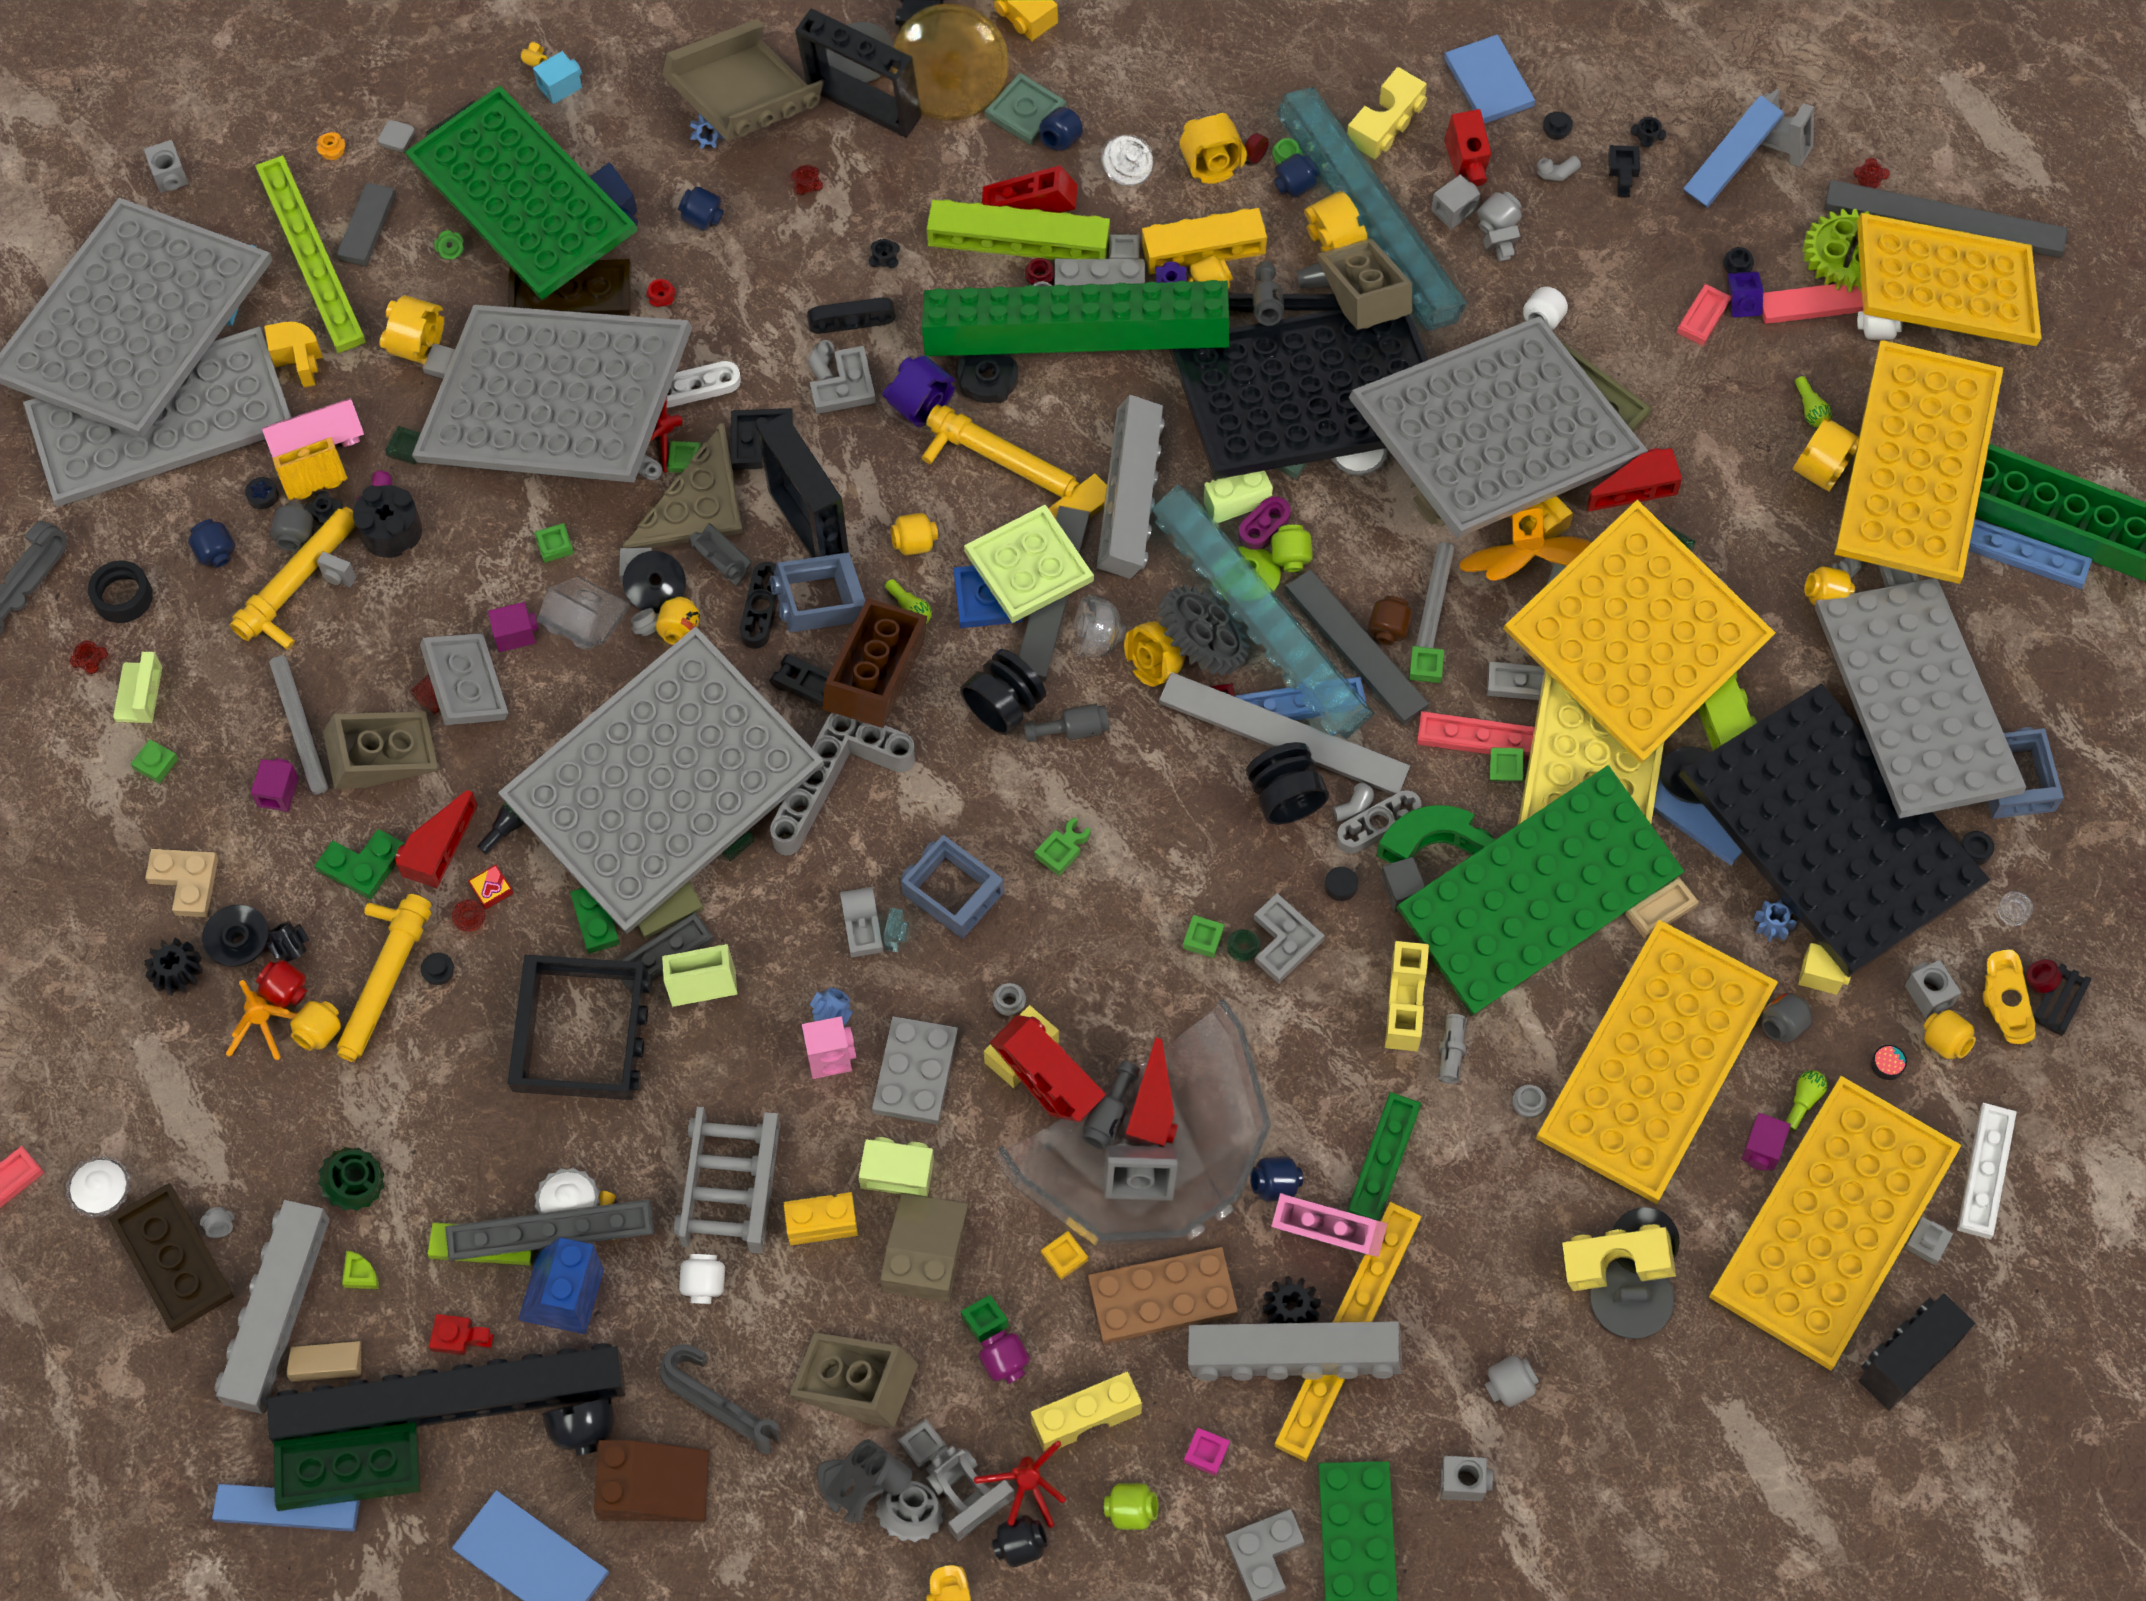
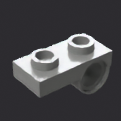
(861, 922)

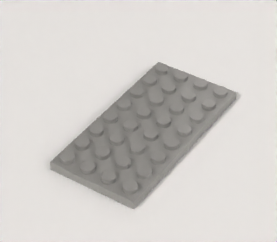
(213, 412)
(1919, 698)

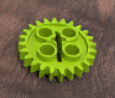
(1828, 247)

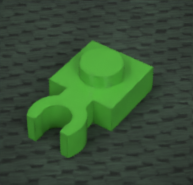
(1061, 850)

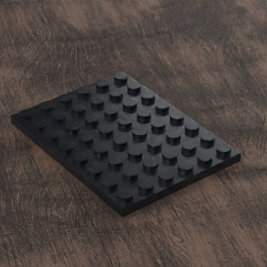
(1287, 387)
(1825, 833)

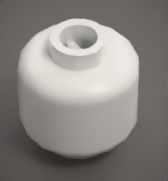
(1547, 304)
(1878, 328)
(702, 1278)

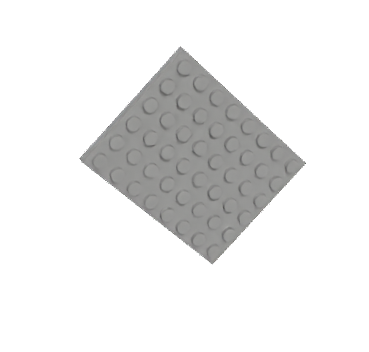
(130, 317)
(553, 392)
(1497, 426)
(661, 779)

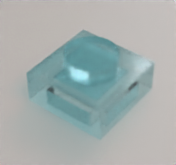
(895, 930)

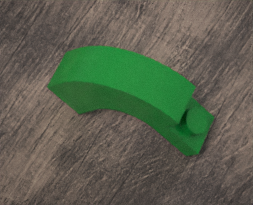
(1428, 827)

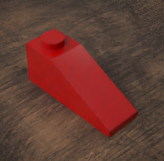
(1042, 190)
(1643, 479)
(435, 842)
(1154, 1107)

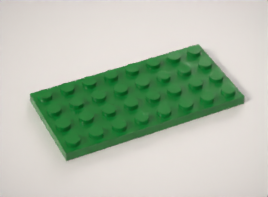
(521, 192)
(1539, 890)

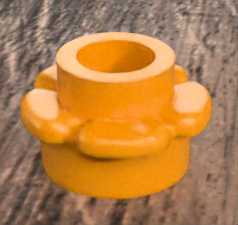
(332, 151)

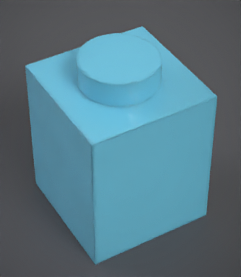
(558, 77)

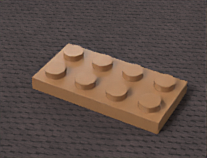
(1162, 1295)

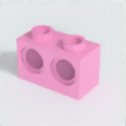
(829, 1047)

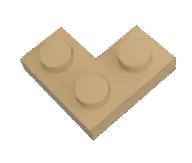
(192, 874)

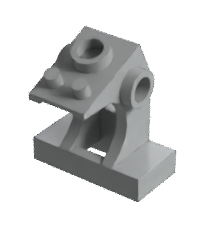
(1792, 134)
(946, 1469)

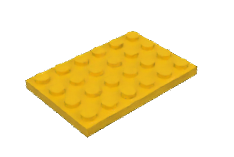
(1948, 279)

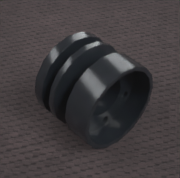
(1003, 691)
(1287, 783)

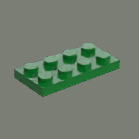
(1357, 1531)

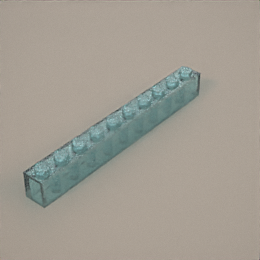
(1345, 169)
(1263, 612)

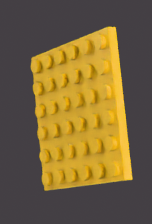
(1639, 631)

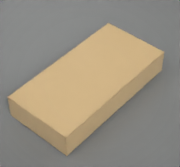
(1664, 905)

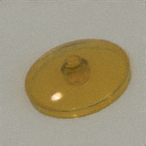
(956, 60)

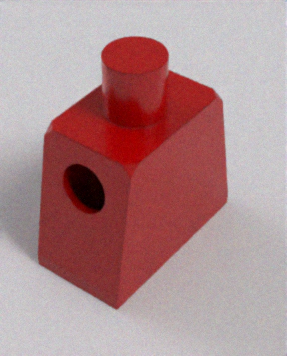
(1468, 146)

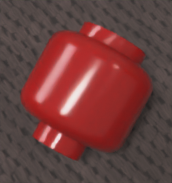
(281, 984)

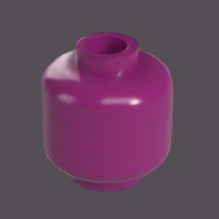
(1004, 1357)

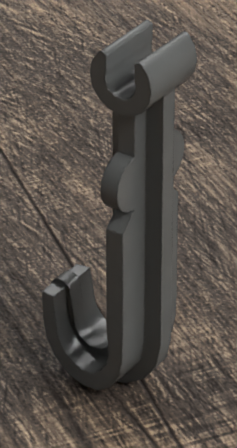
(32, 567)
(711, 1401)

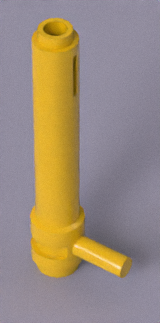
(962, 431)
(262, 607)
(404, 932)

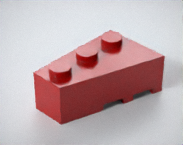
(1046, 1069)

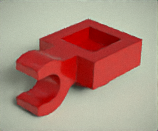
(454, 1333)

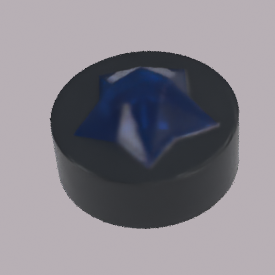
(261, 493)

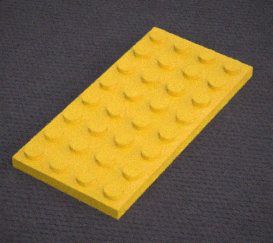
(1919, 462)
(1657, 1061)
(1835, 1222)

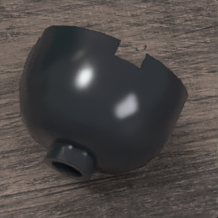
(580, 1425)

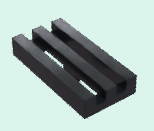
(2072, 977)

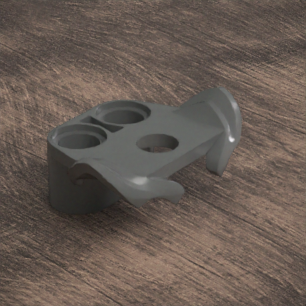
(870, 1470)

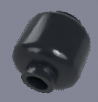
(1020, 1542)

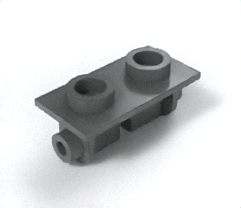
(721, 553)

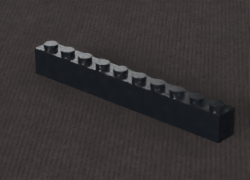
(450, 1395)

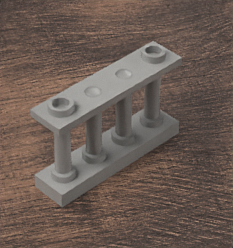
(755, 1198)

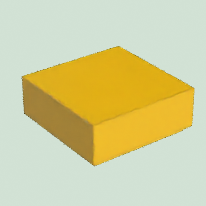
(1064, 1255)

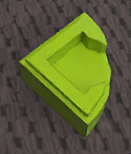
(359, 1272)

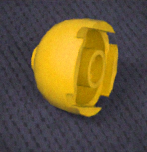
(1152, 653)

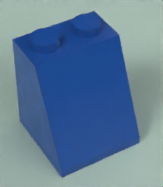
(563, 1286)

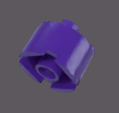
(919, 389)

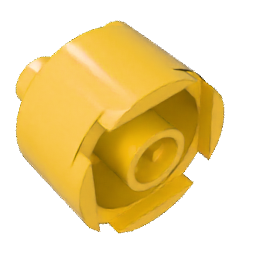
(1212, 148)
(1334, 222)
(412, 328)
(1826, 454)

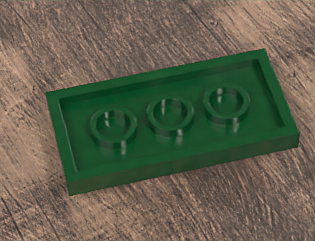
(346, 1466)

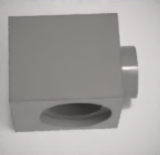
(166, 166)
(1455, 201)
(1926, 999)
(1453, 1489)

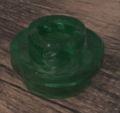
(1243, 936)

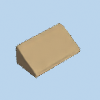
(324, 1361)

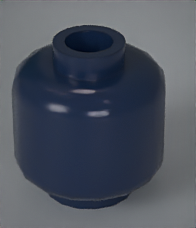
(1060, 129)
(1296, 175)
(700, 208)
(211, 543)
(1274, 1177)

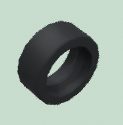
(110, 573)

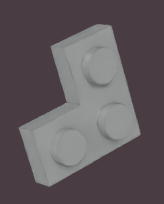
(848, 390)
(1293, 938)
(1254, 1552)

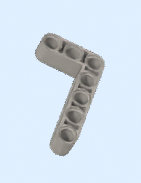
(841, 745)

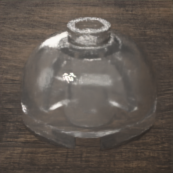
(1097, 627)

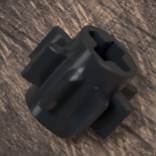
(287, 941)

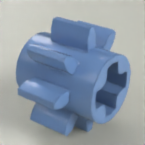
(703, 136)
(1774, 920)
(830, 1005)

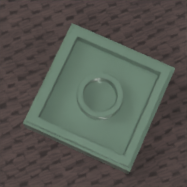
(1023, 108)

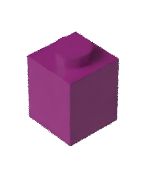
(513, 626)
(275, 784)
(1765, 1142)

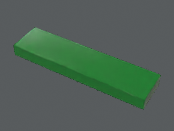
(1384, 1157)

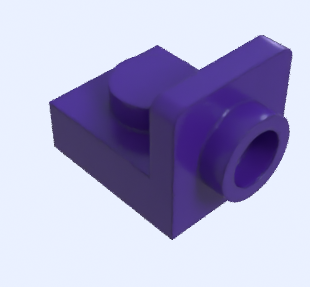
(1746, 294)

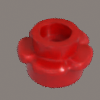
(658, 287)

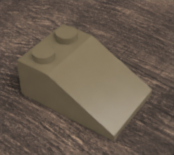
(1367, 283)
(378, 748)
(924, 1248)
(855, 1378)

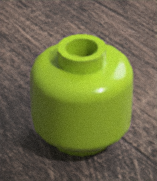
(1292, 548)
(1131, 1506)

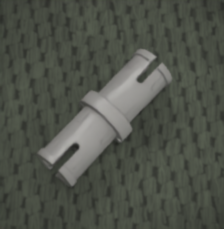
(1452, 1048)

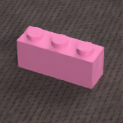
(333, 421)
(1329, 1225)

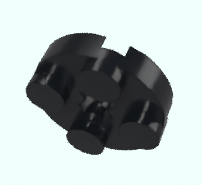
(987, 389)

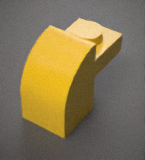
(293, 344)

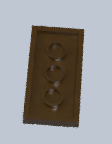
(597, 290)
(171, 1257)

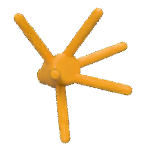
(257, 1012)

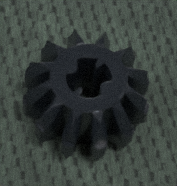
(173, 966)
(1284, 1295)

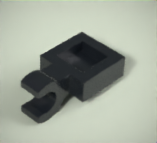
(1624, 163)

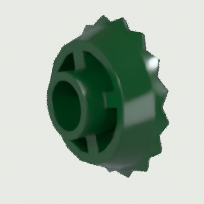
(351, 1178)

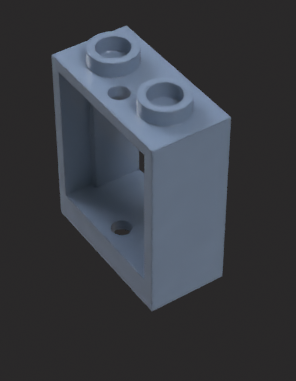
(816, 568)
(2036, 800)
(975, 908)

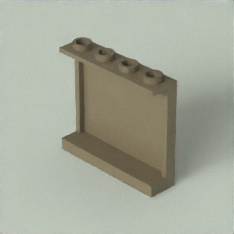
(738, 81)

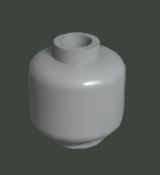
(1499, 212)
(1511, 1381)

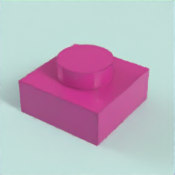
(1206, 1451)

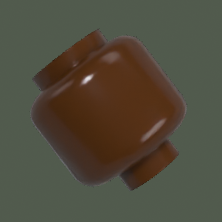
(1390, 620)

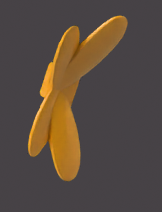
(1508, 559)

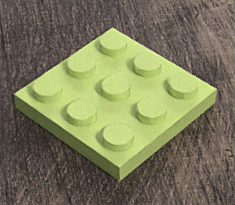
(1028, 563)

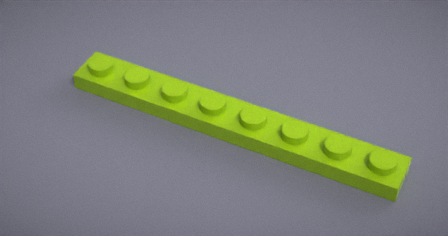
(310, 254)

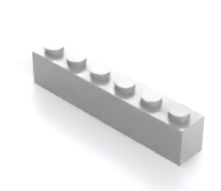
(1130, 487)
(272, 1307)
(1295, 1350)

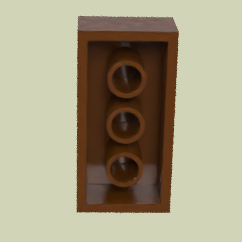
(874, 663)

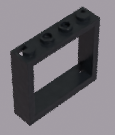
(822, 32)
(802, 489)
(533, 968)

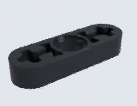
(837, 316)
(764, 617)

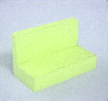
(138, 690)

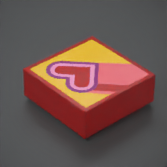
(490, 887)

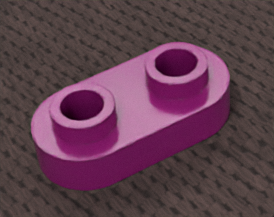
(1262, 524)

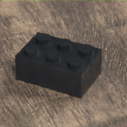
(1914, 1350)

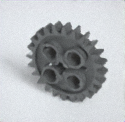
(1203, 630)

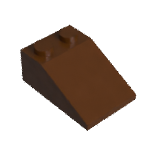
(650, 1482)

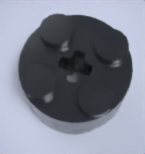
(387, 520)

